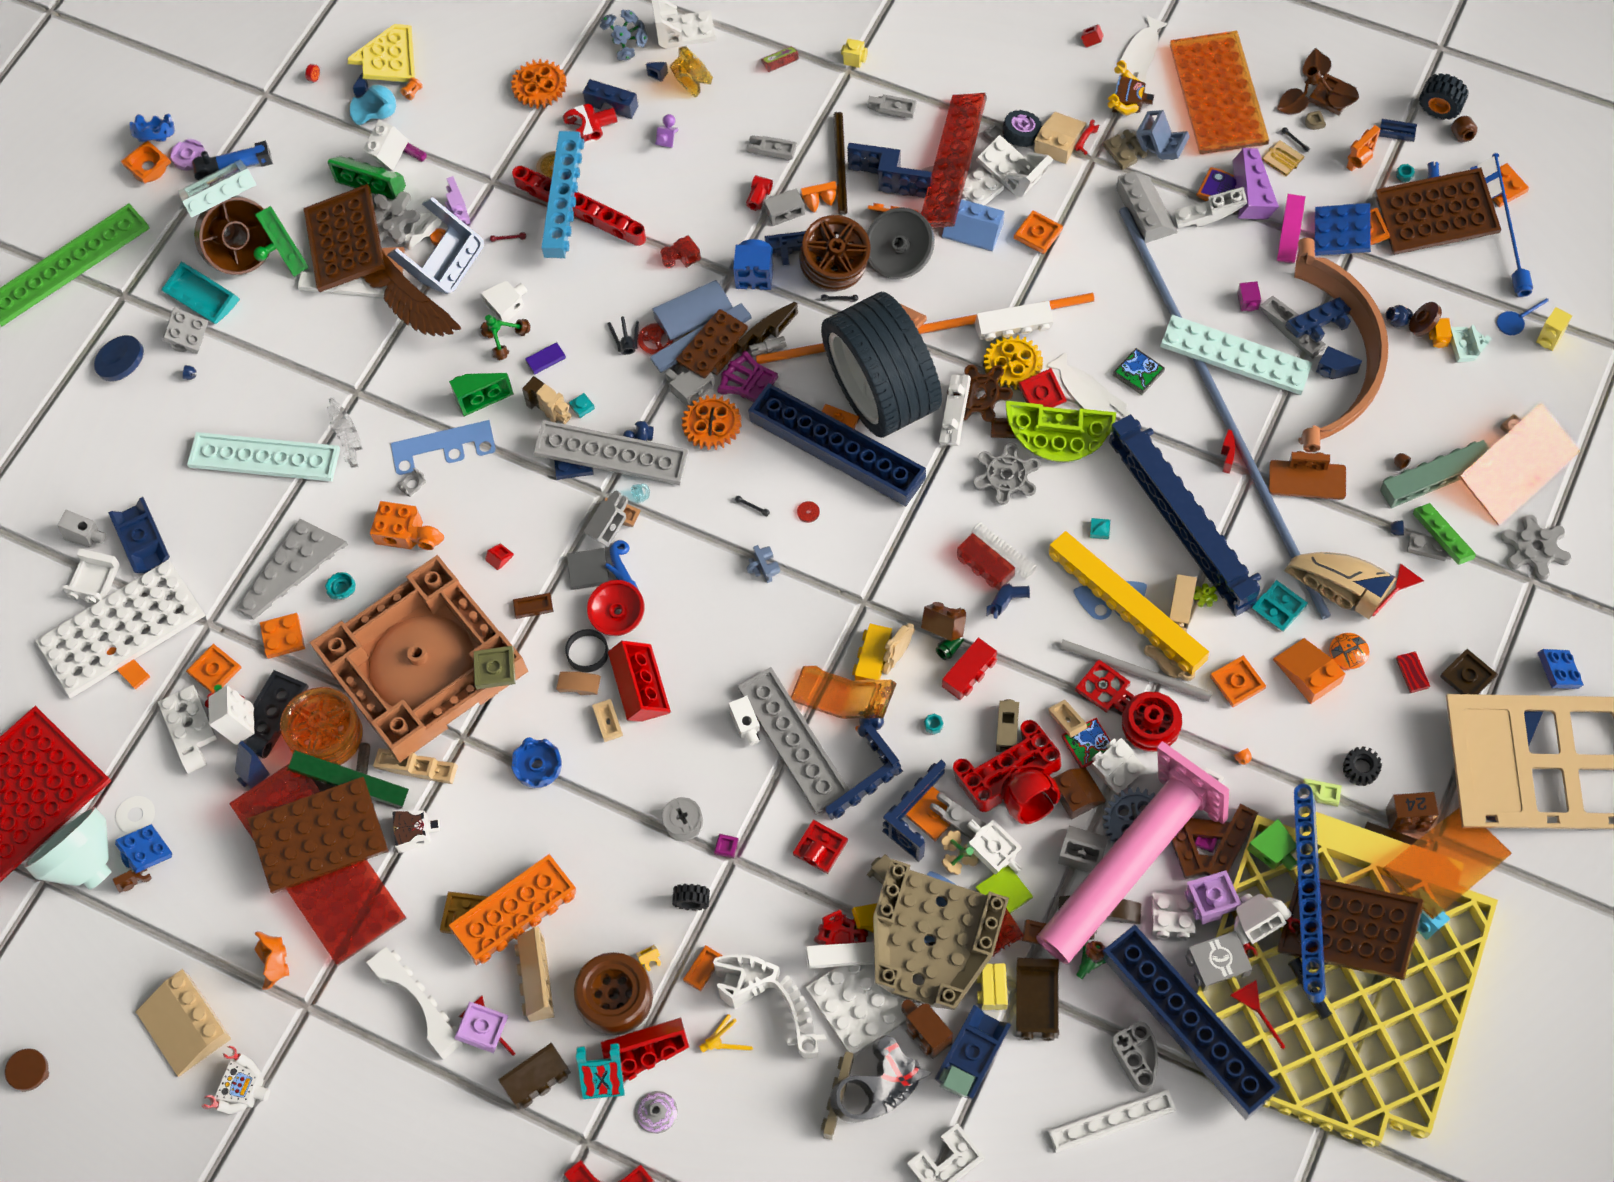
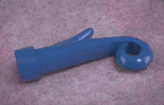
(619, 569)

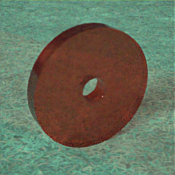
(808, 506)

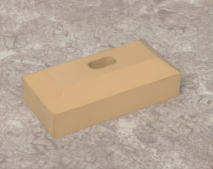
(605, 711)
(1064, 712)

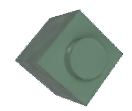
(956, 1081)

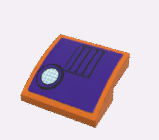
(1216, 182)

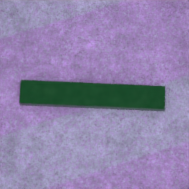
(337, 775)

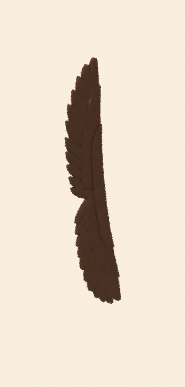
(410, 303)

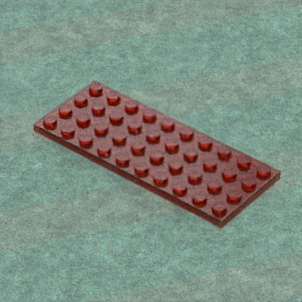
(342, 907)

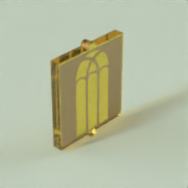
(1283, 158)

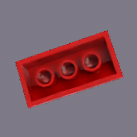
(638, 681)

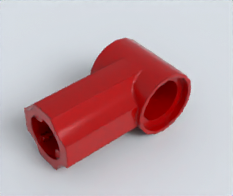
(759, 189)

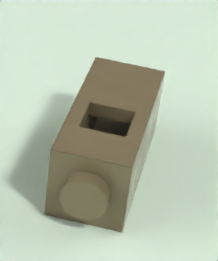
(1007, 725)

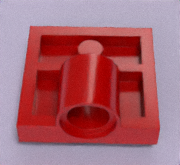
(820, 846)

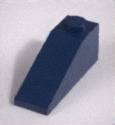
(249, 767)

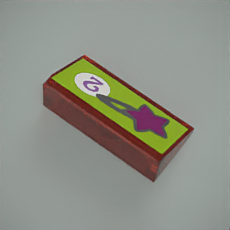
(780, 58)

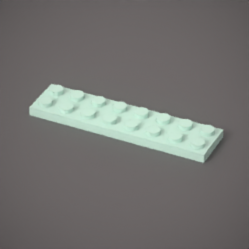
(1236, 354)
(263, 456)

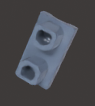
(760, 564)

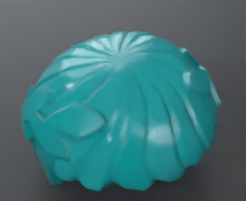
(340, 586)

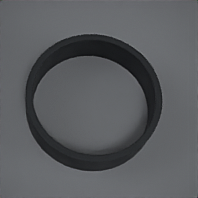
(586, 632)

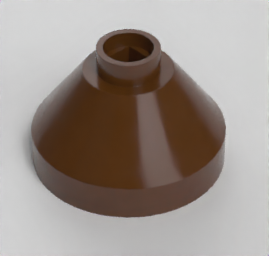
(235, 249)

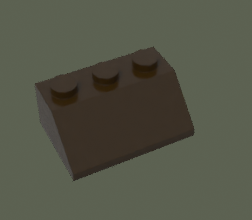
(535, 1076)

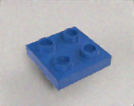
(1560, 668)
(143, 849)

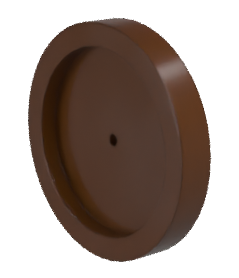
(1425, 318)

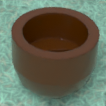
(1402, 460)

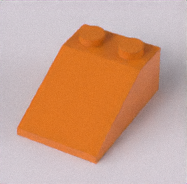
(1310, 669)

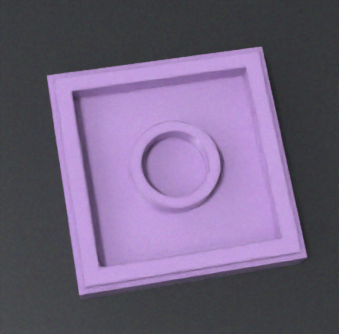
(481, 1027)

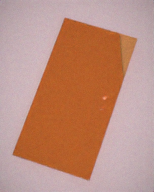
(1519, 464)
(1446, 863)

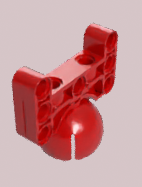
(1018, 784)

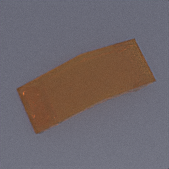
(842, 696)

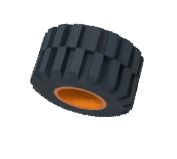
(1443, 96)

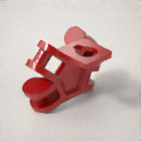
(837, 932)

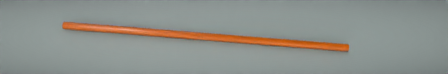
(925, 328)

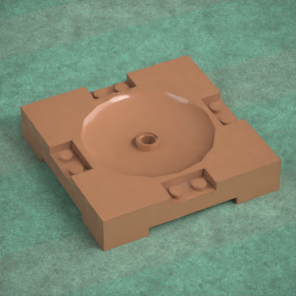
(379, 665)

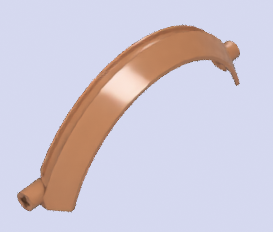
(1366, 315)

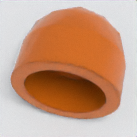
(1243, 756)

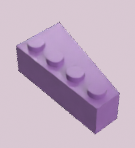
(1251, 175)

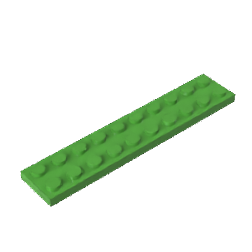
(69, 262)

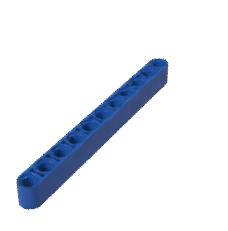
(1309, 900)

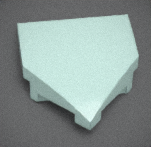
(1467, 343)

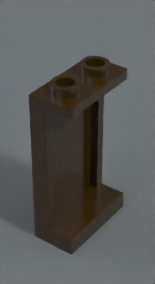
(1037, 998)

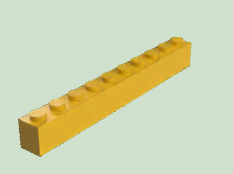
(1128, 603)

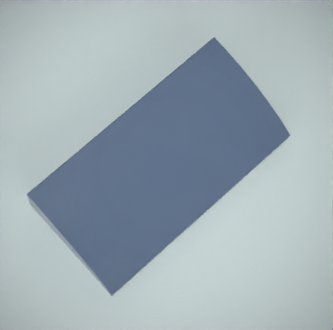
(691, 309)

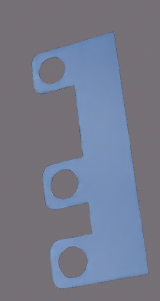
(447, 439)

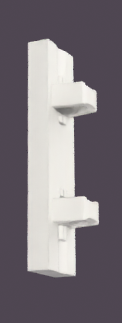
(954, 410)

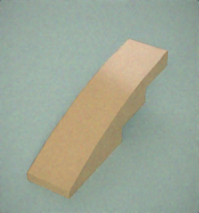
(416, 766)

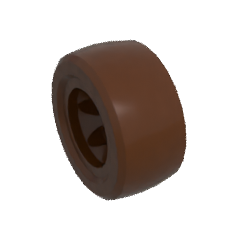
(635, 1008)

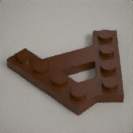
(1230, 833)

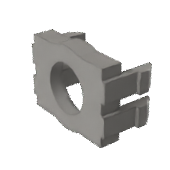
(414, 475)

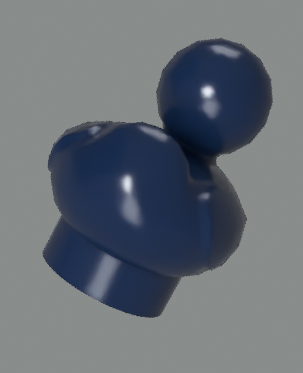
(1398, 315)
(642, 432)
(864, 722)

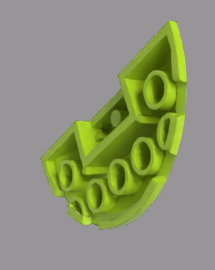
(1059, 432)

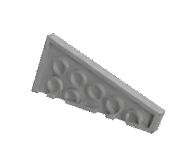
(292, 563)

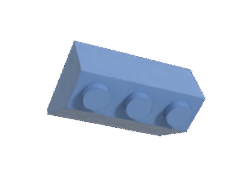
(976, 225)

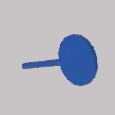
(1513, 323)

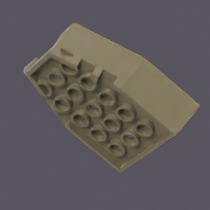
(962, 932)

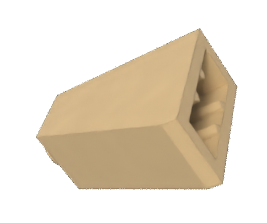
(1182, 599)

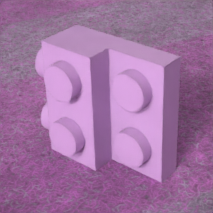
(455, 201)
(1212, 897)

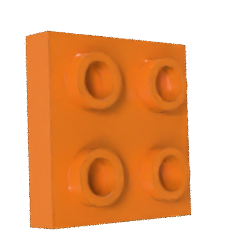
(1362, 150)

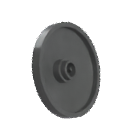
(900, 243)

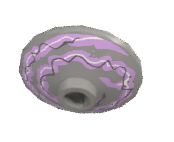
(656, 1122)

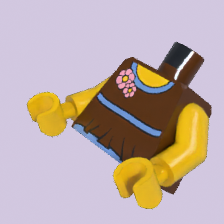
(1129, 92)

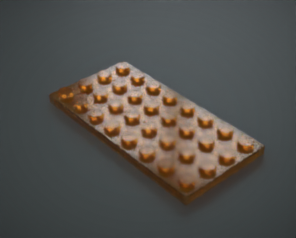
(1219, 92)

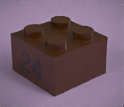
(1412, 812)

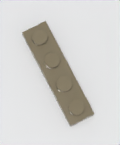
(844, 1065)

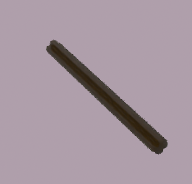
(840, 163)

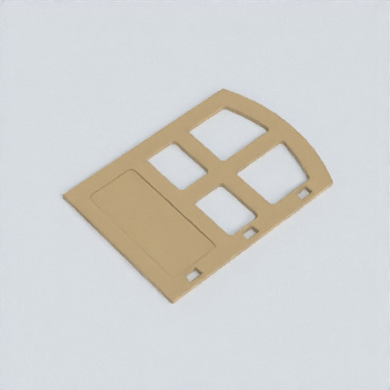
(1496, 762)

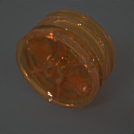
(322, 727)

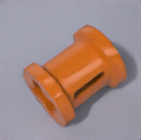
(411, 88)

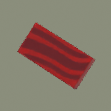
(1413, 672)

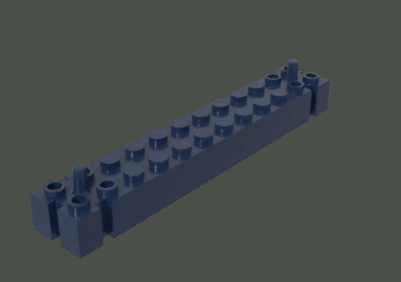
(1184, 515)

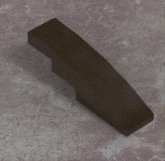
(770, 325)

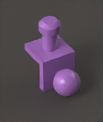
(665, 133)

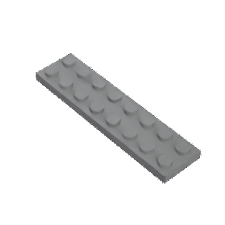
(610, 452)
(793, 740)

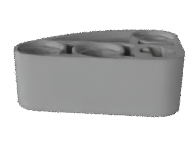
(1142, 1050)

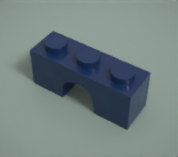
(621, 100)

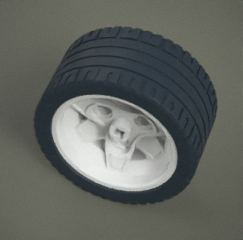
(881, 364)

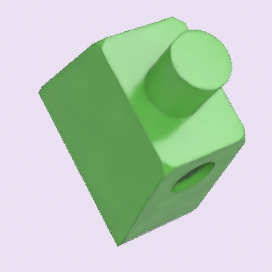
(1274, 847)

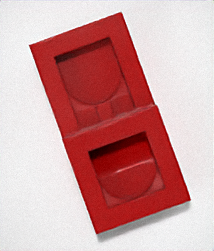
(1229, 450)

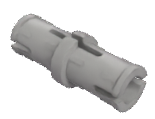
(767, 346)

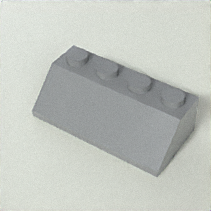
(1145, 206)

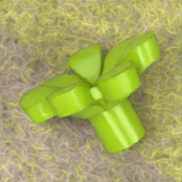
(1205, 595)

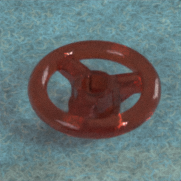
(652, 331)

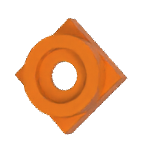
(142, 154)

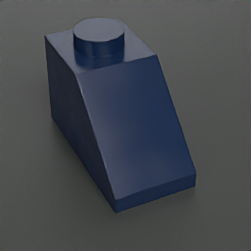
(1337, 364)

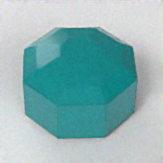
(1405, 172)
(933, 723)

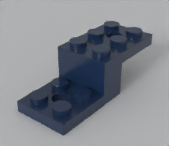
(887, 164)

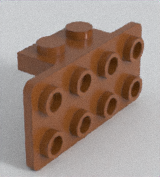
(1307, 476)

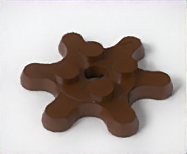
(993, 392)

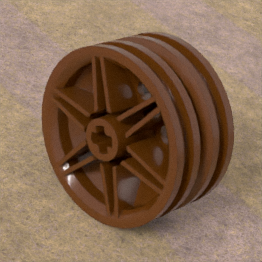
(834, 252)

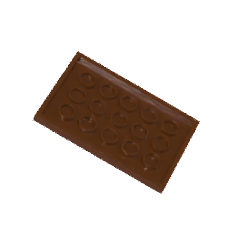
(1437, 211)
(344, 238)
(317, 835)
(1360, 928)

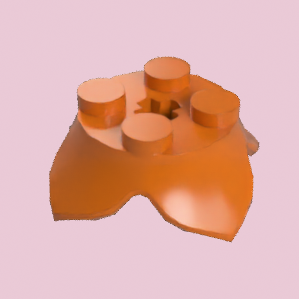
(272, 954)

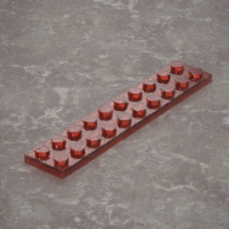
(953, 159)

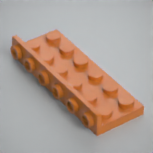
(513, 909)

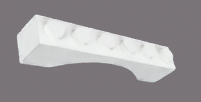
(390, 971)

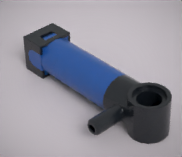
(207, 165)

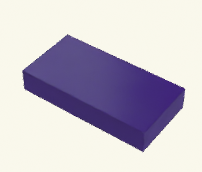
(545, 358)

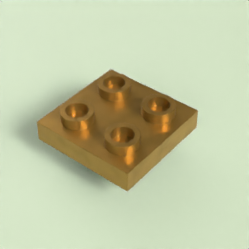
(456, 906)

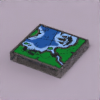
(1138, 371)

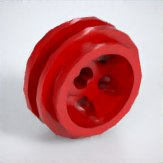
(1154, 705)

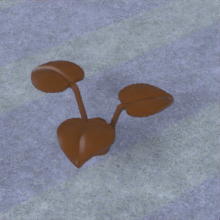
(1315, 66)

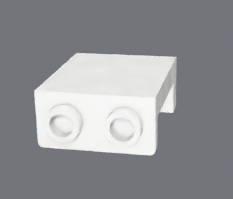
(386, 144)
(92, 576)

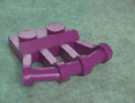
(756, 380)

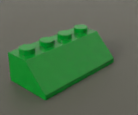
(356, 174)

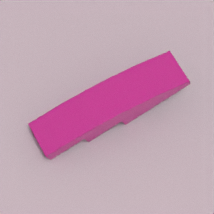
(1291, 228)

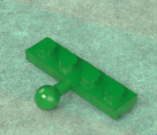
(280, 241)

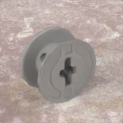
(691, 813)

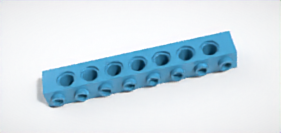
(561, 195)

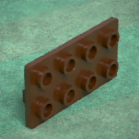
(713, 345)

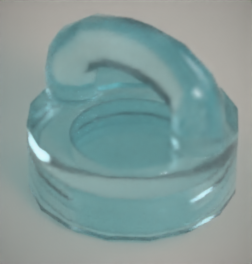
(637, 492)

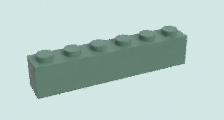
(1431, 475)

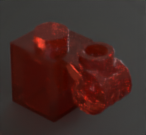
(684, 250)

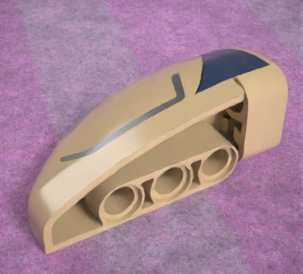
(1343, 579)

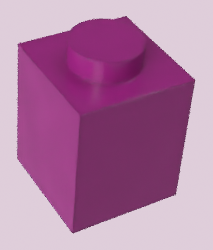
(1249, 296)

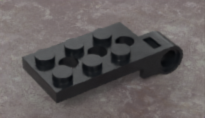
(264, 741)

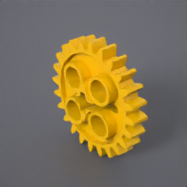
(1013, 360)

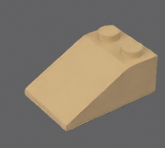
(1059, 137)

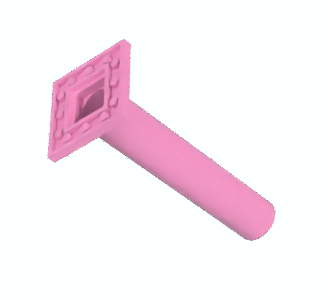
(1183, 793)

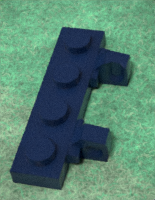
(786, 243)
(1312, 320)

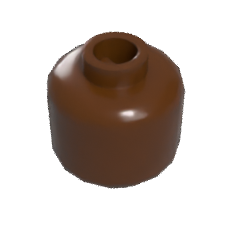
(1464, 128)

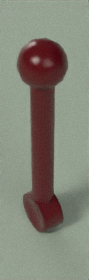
(522, 236)

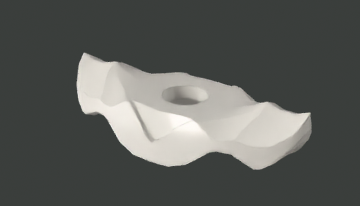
(422, 228)

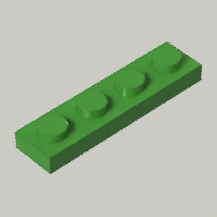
(1444, 534)

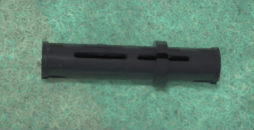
(1321, 1008)

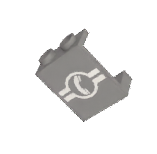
(1218, 960)

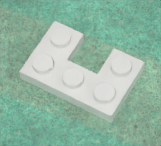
(964, 1159)

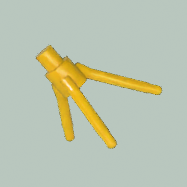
(715, 1042)

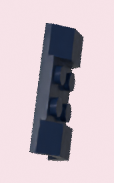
(140, 537)
(976, 1047)

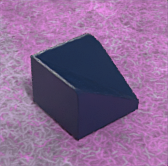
(657, 70)
(360, 86)

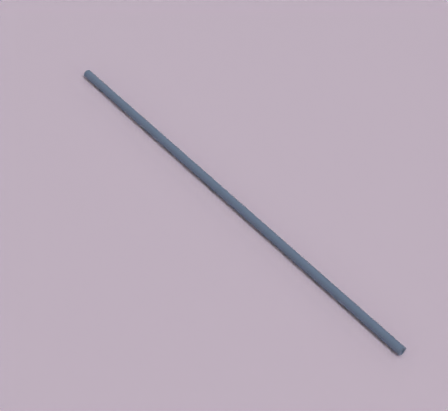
(1223, 410)

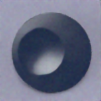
(118, 358)

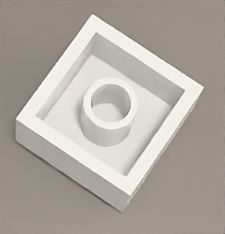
(231, 715)

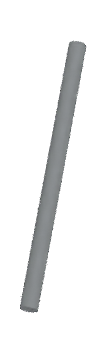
(1136, 670)

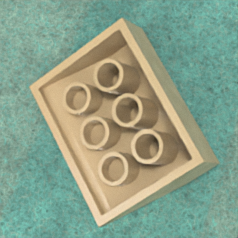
(182, 1023)

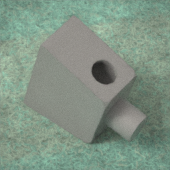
(79, 529)

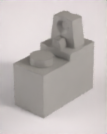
(689, 385)

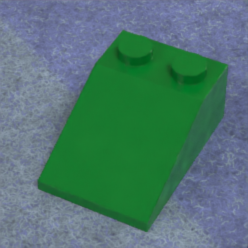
(480, 390)

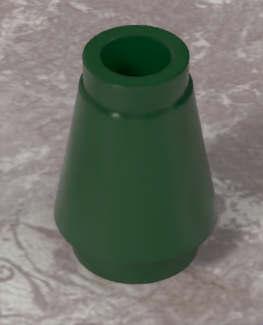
(947, 648)

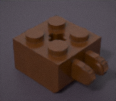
(926, 1028)

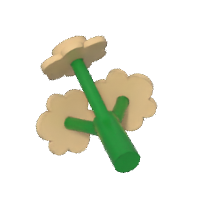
(951, 863)

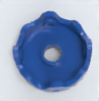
(153, 130)
(531, 751)

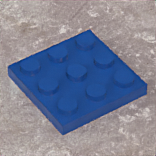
(1342, 229)

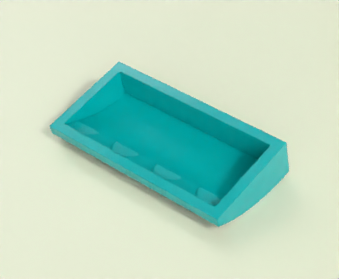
(200, 293)

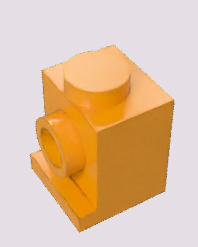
(1441, 333)

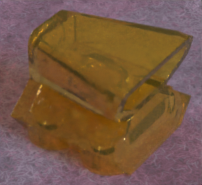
(690, 71)

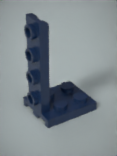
(871, 783)
(898, 829)

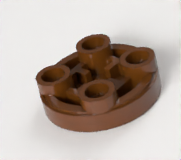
(26, 1070)

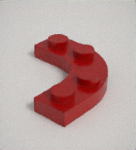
(580, 1173)

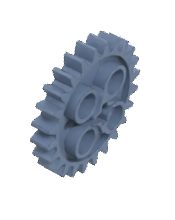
(1117, 823)

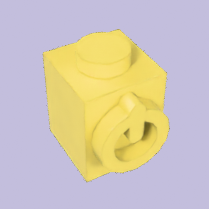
(854, 53)

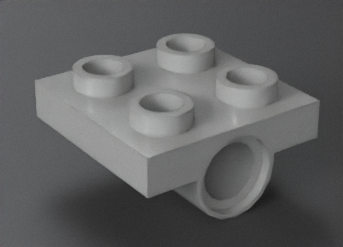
(185, 331)

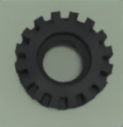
(1370, 758)
(691, 897)

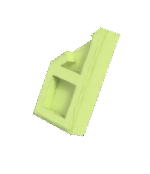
(1325, 792)

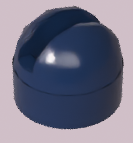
(188, 372)
(1397, 528)

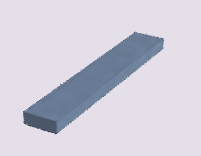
(667, 357)

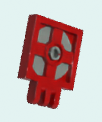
(1105, 687)

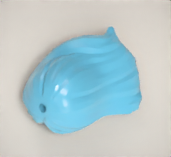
(374, 104)

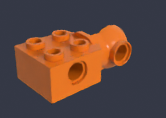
(402, 527)

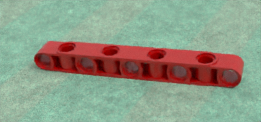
(588, 209)

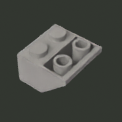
(1082, 849)

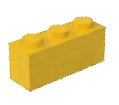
(872, 653)

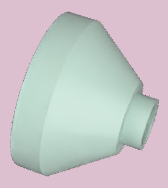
(74, 853)

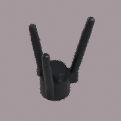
(627, 344)

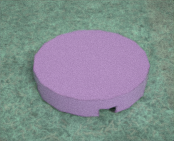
(185, 152)

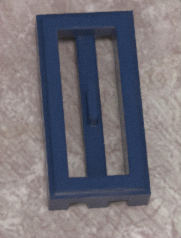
(1398, 127)

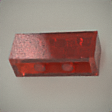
(985, 562)

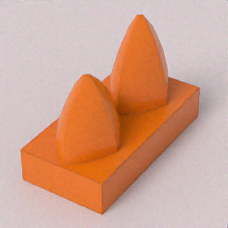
(812, 193)

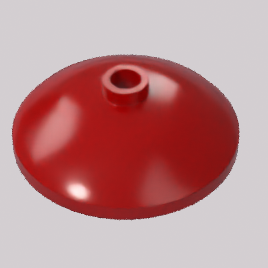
(609, 598)

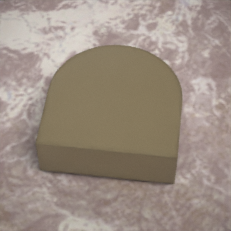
(1315, 120)

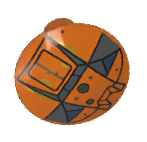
(1349, 651)

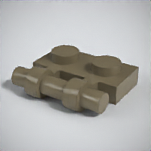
(1121, 152)

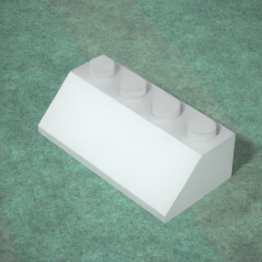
(1014, 320)

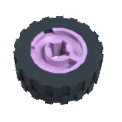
(1021, 128)

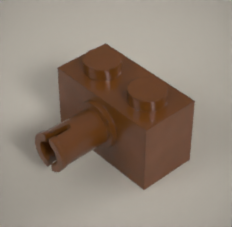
(944, 621)

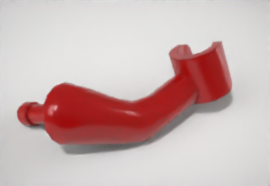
(1091, 129)

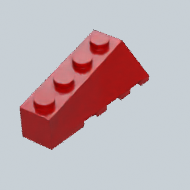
(648, 1046)

